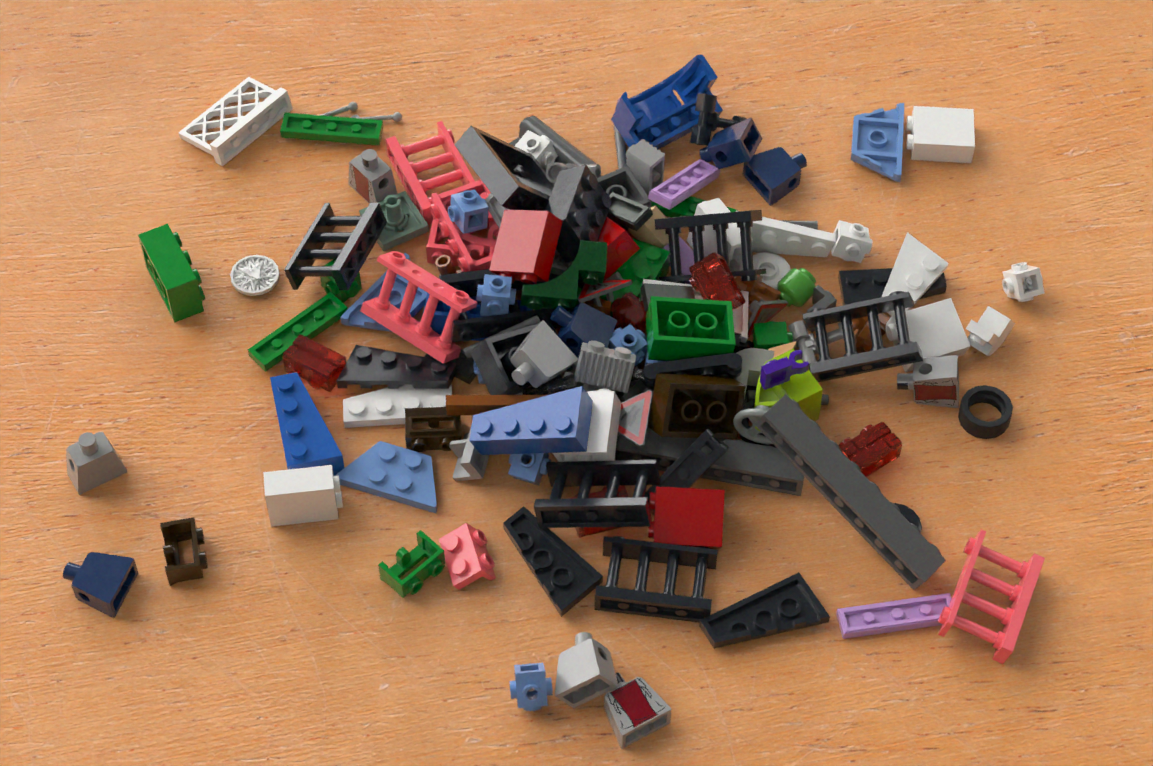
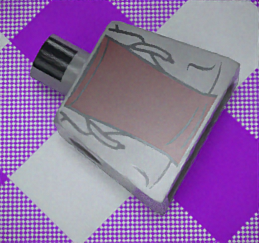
(371, 177)
(933, 381)
(635, 710)

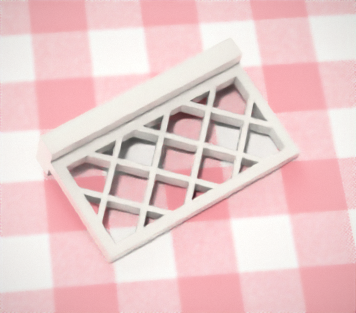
(245, 128)

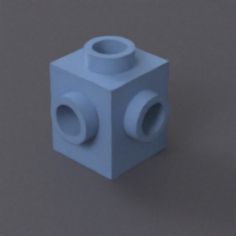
(468, 211)
(495, 295)
(630, 339)
(529, 472)
(530, 686)

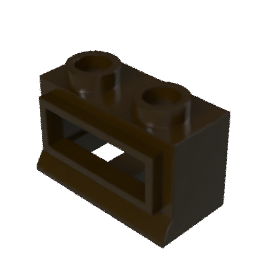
(430, 439)
(181, 531)

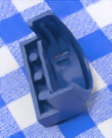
(658, 112)

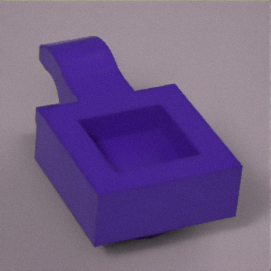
(779, 371)

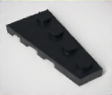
(870, 284)
(382, 367)
(554, 564)
(769, 612)

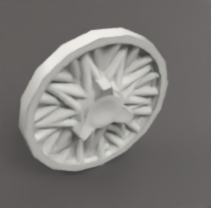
(775, 267)
(254, 275)

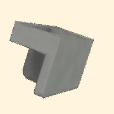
(470, 462)

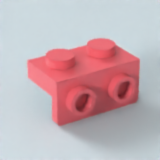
(467, 556)

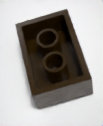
(693, 403)

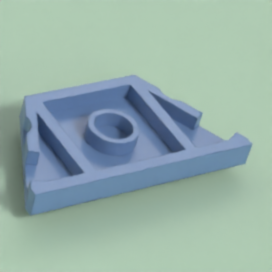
(879, 141)
(356, 318)
(394, 475)

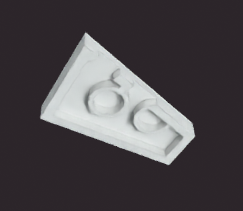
(914, 270)

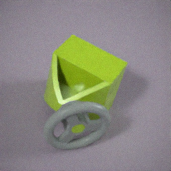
(801, 388)

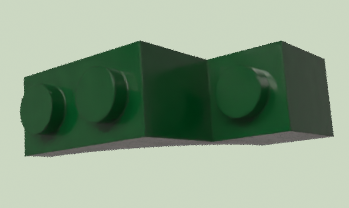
(562, 291)

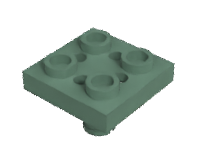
(396, 211)

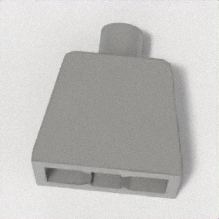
(541, 357)
(92, 462)
(584, 671)

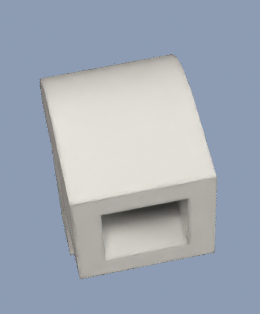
(989, 331)

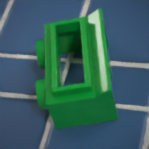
(407, 560)

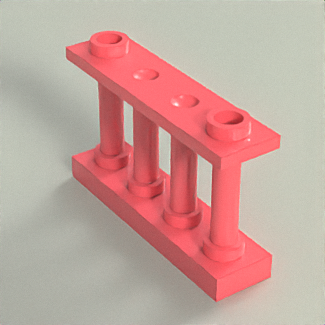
(408, 170)
(400, 320)
(1018, 594)

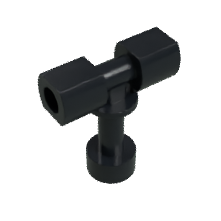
(709, 120)

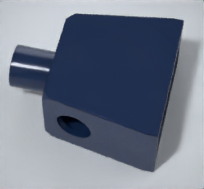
(733, 145)
(774, 173)
(583, 325)
(102, 580)

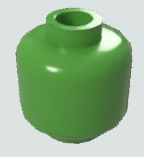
(796, 287)

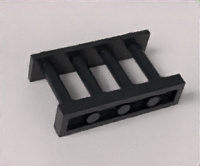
(720, 223)
(348, 259)
(482, 327)
(879, 356)
(597, 512)
(653, 604)

